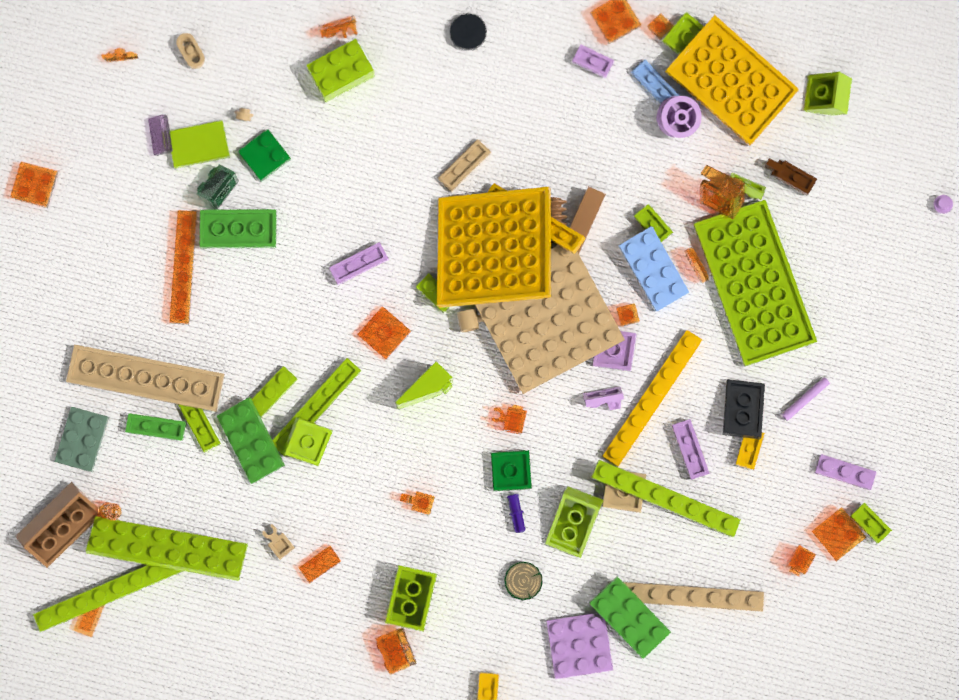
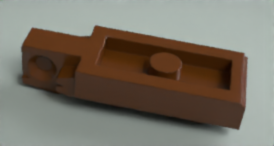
(791, 175)

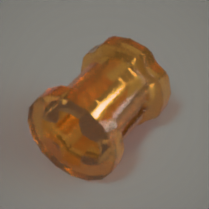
(108, 506)

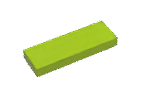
(200, 427)

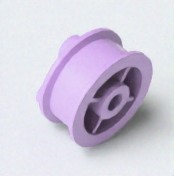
(668, 116)

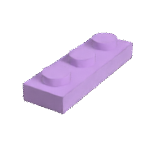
(358, 263)
(690, 449)
(845, 472)

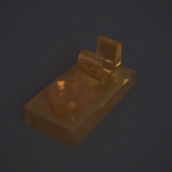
(330, 29)

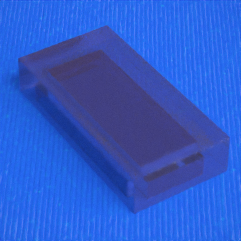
(160, 135)

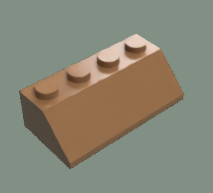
(58, 525)

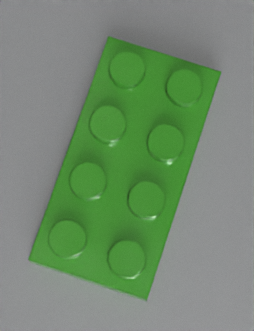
(238, 228)
(250, 440)
(630, 617)

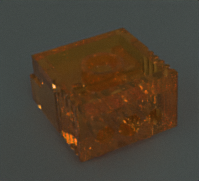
(722, 192)

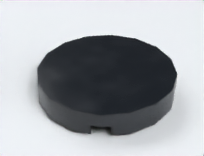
(468, 32)

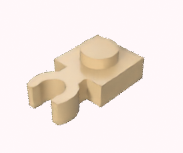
(280, 544)

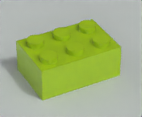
(340, 70)
(411, 598)

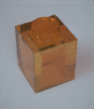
(800, 561)

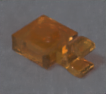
(420, 503)

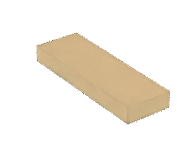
(464, 165)

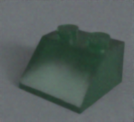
(217, 186)

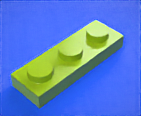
(273, 390)

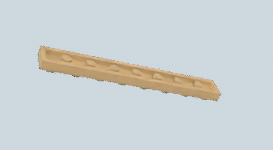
(698, 597)

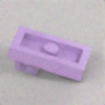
(611, 396)

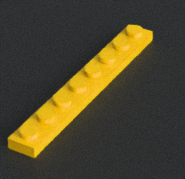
(652, 398)

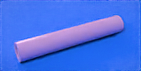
(805, 398)

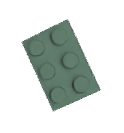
(81, 439)

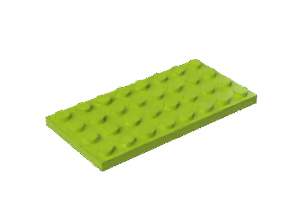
(755, 283)

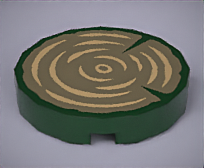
(523, 581)

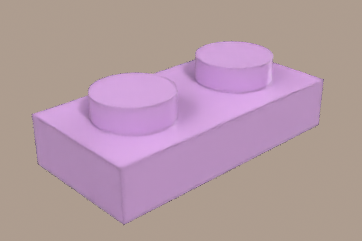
(593, 61)

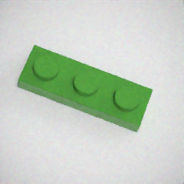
(155, 427)

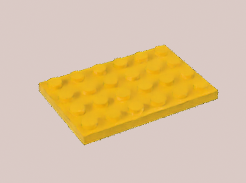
(732, 80)

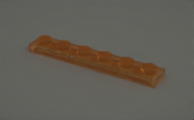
(183, 267)

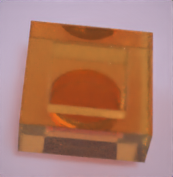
(660, 26)
(627, 315)

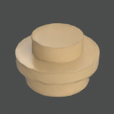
(244, 114)

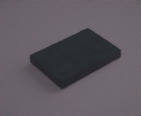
(743, 409)

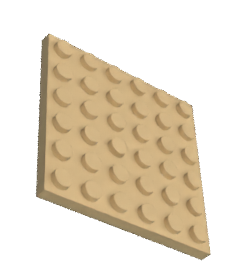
(556, 332)

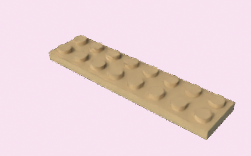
(145, 378)

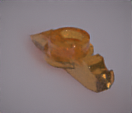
(119, 55)

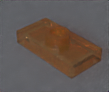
(319, 564)

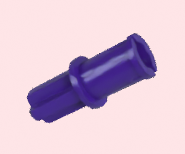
(516, 513)

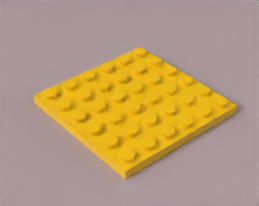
(494, 247)

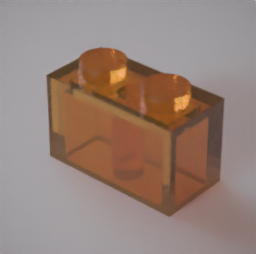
(396, 651)

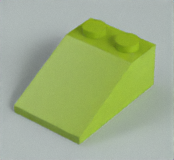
(428, 386)
(574, 521)

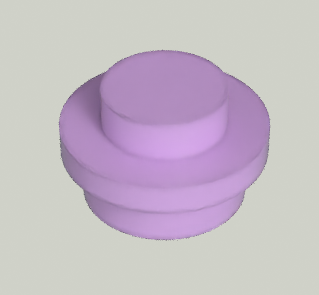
(943, 204)

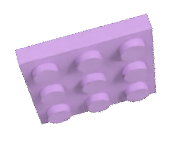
(579, 645)

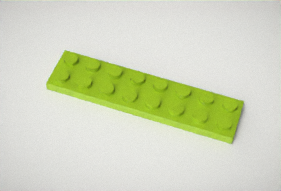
(167, 548)

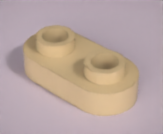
(191, 51)

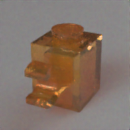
(513, 420)

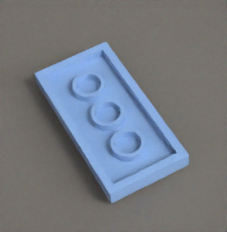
(653, 268)

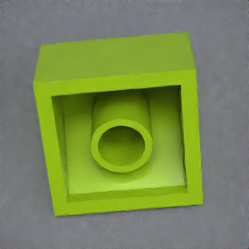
(828, 93)

